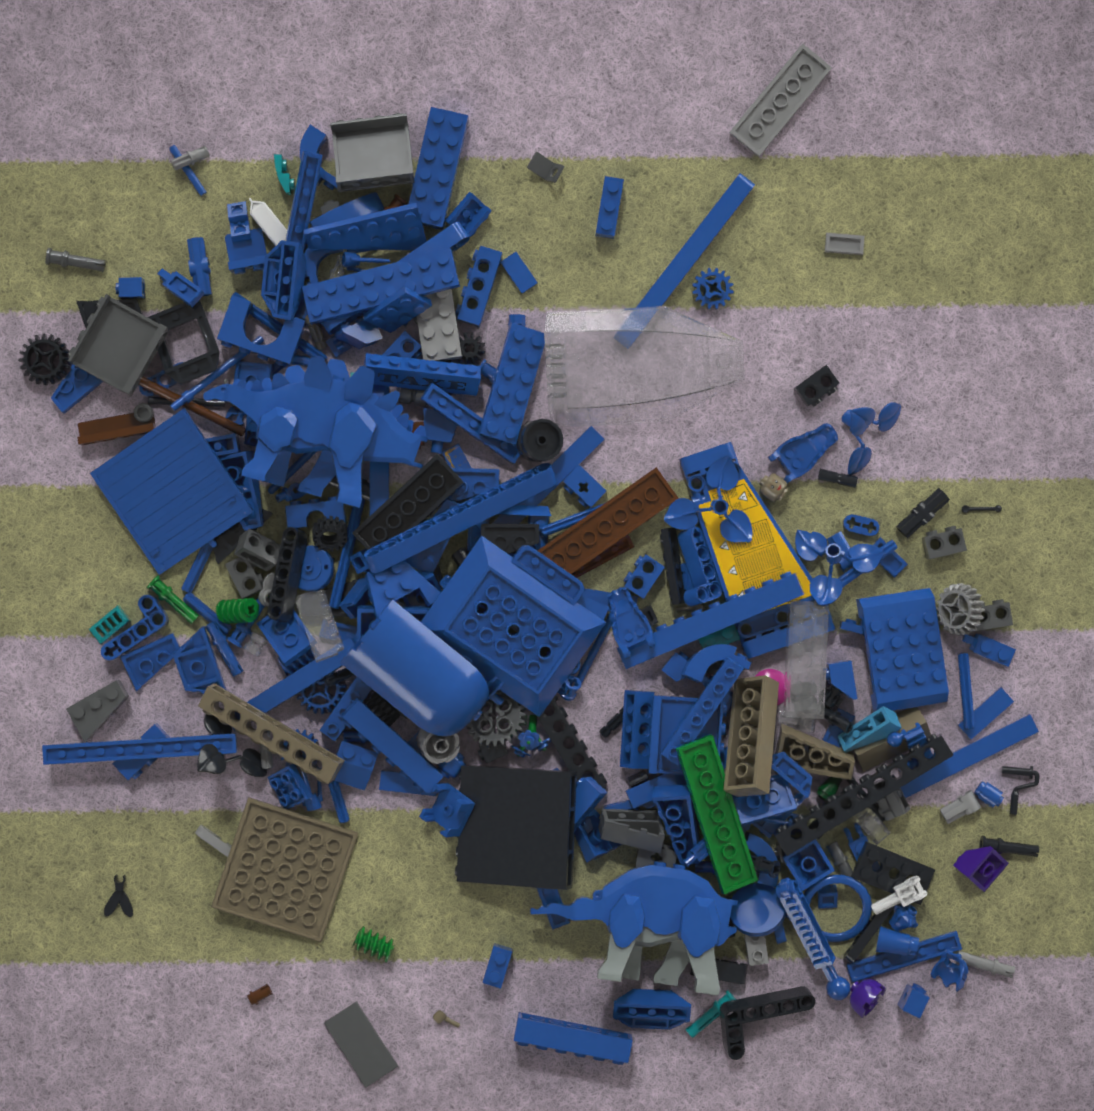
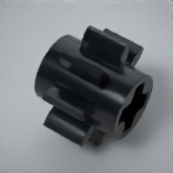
(832, 697)

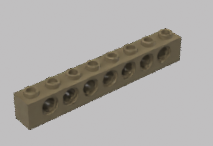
(330, 762)

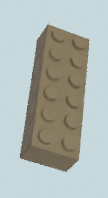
(751, 736)

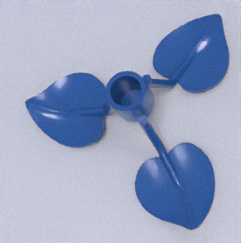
(859, 421)
(723, 476)
(828, 589)

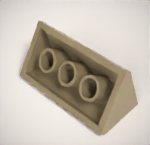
(881, 751)

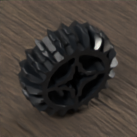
(37, 364)

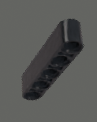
(287, 565)

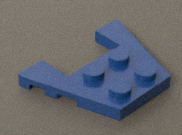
(397, 583)

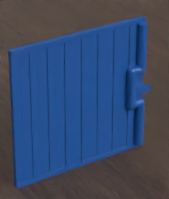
(172, 491)

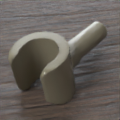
(688, 608)
(439, 1016)

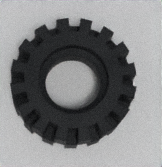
(329, 525)
(382, 709)

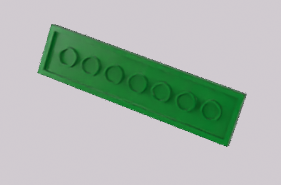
(716, 814)

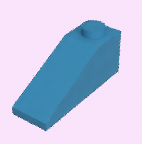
(870, 729)

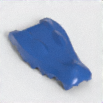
(802, 452)
(629, 624)

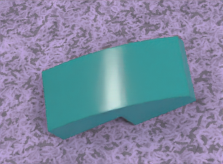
(285, 178)

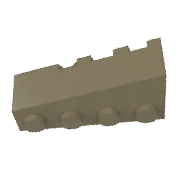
(815, 754)

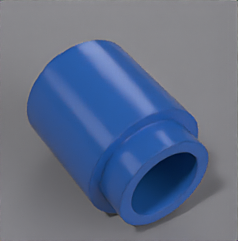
(989, 794)

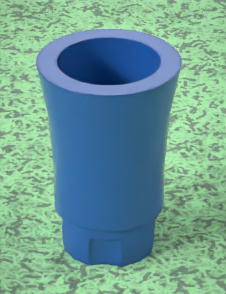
(896, 942)

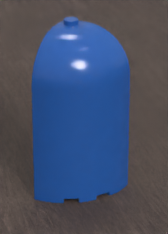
(418, 673)

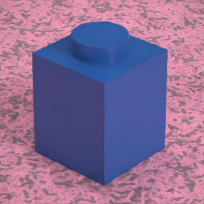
(131, 288)

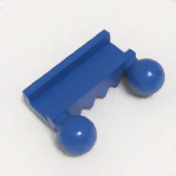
(911, 738)

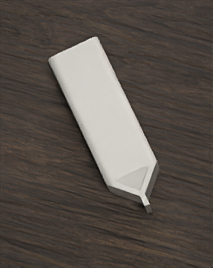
(267, 221)

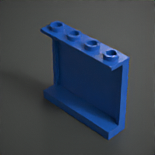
(666, 717)

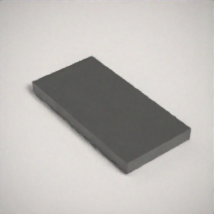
(361, 1044)

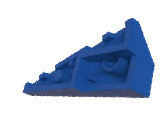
(590, 839)

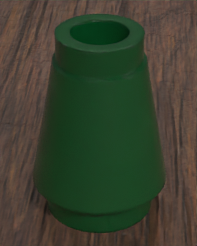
(828, 788)

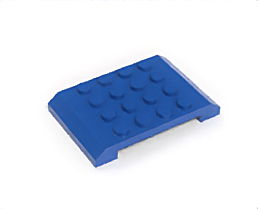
(904, 649)

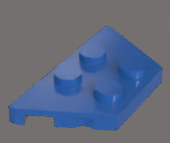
(198, 663)

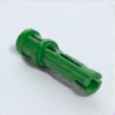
(165, 593)

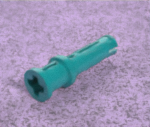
(709, 1016)

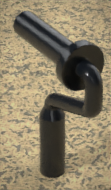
(1024, 772)

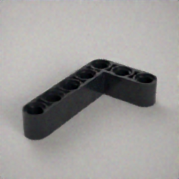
(759, 1012)

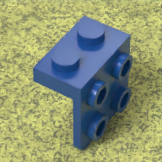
(246, 253)

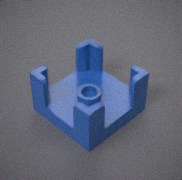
(449, 810)

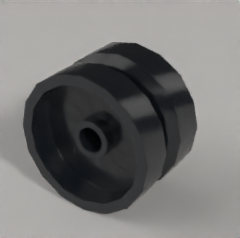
(550, 436)

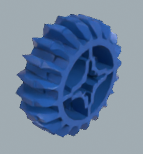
(332, 701)

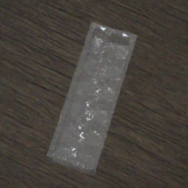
(806, 660)

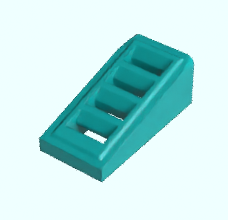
(123, 616)

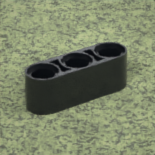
(730, 971)

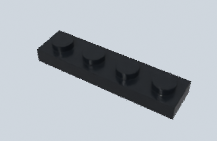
(673, 561)

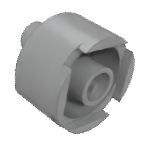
(438, 748)

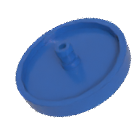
(758, 910)

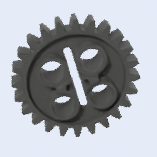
(512, 715)

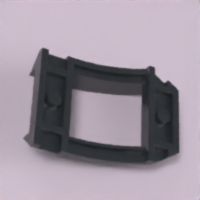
(199, 365)

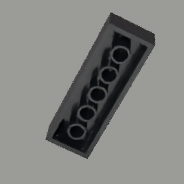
(410, 504)

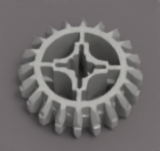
(965, 605)

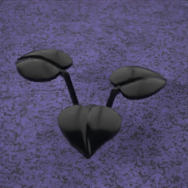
(214, 762)

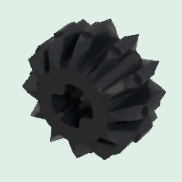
(470, 341)

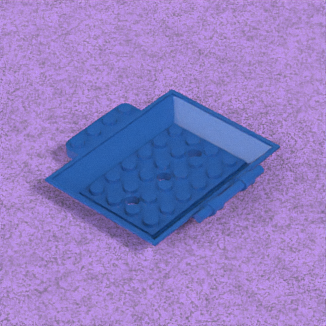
(519, 592)

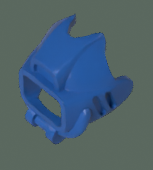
(949, 971)

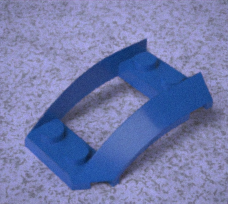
(536, 515)
(797, 777)

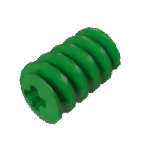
(237, 610)
(374, 944)

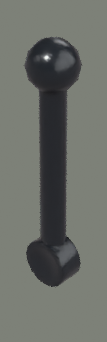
(997, 508)

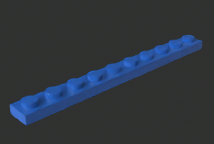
(136, 749)

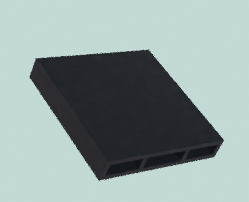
(518, 827)

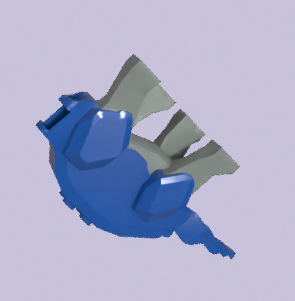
(654, 908)

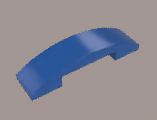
(361, 206)

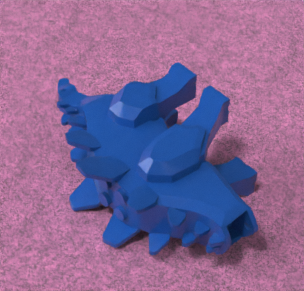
(325, 414)

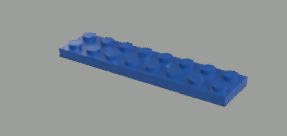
(370, 287)

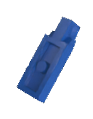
(181, 287)
(990, 649)

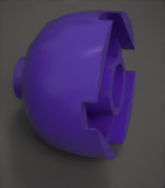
(865, 996)

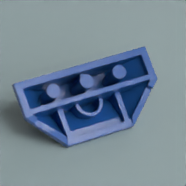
(284, 279)
(651, 1009)

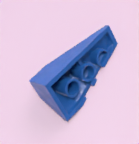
(249, 487)

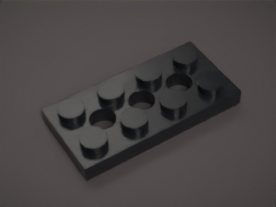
(889, 860)

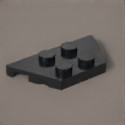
(229, 539)

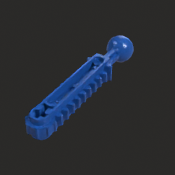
(812, 936)

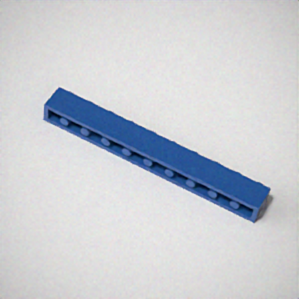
(717, 617)

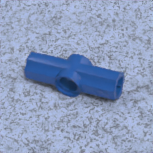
(199, 264)

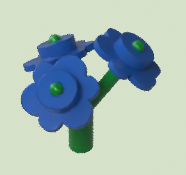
(531, 739)

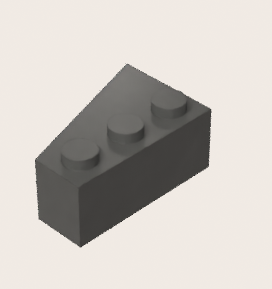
(97, 708)
(632, 828)

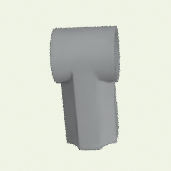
(963, 805)

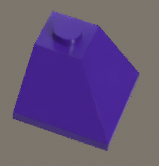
(981, 866)

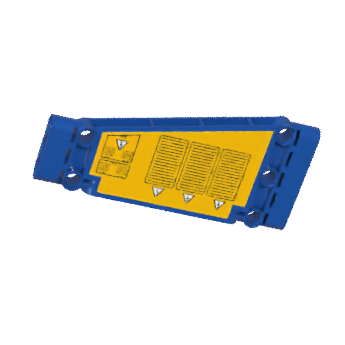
(746, 563)

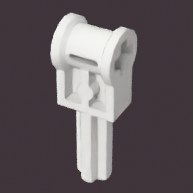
(904, 894)

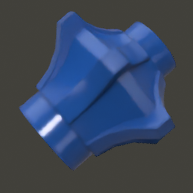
(903, 918)

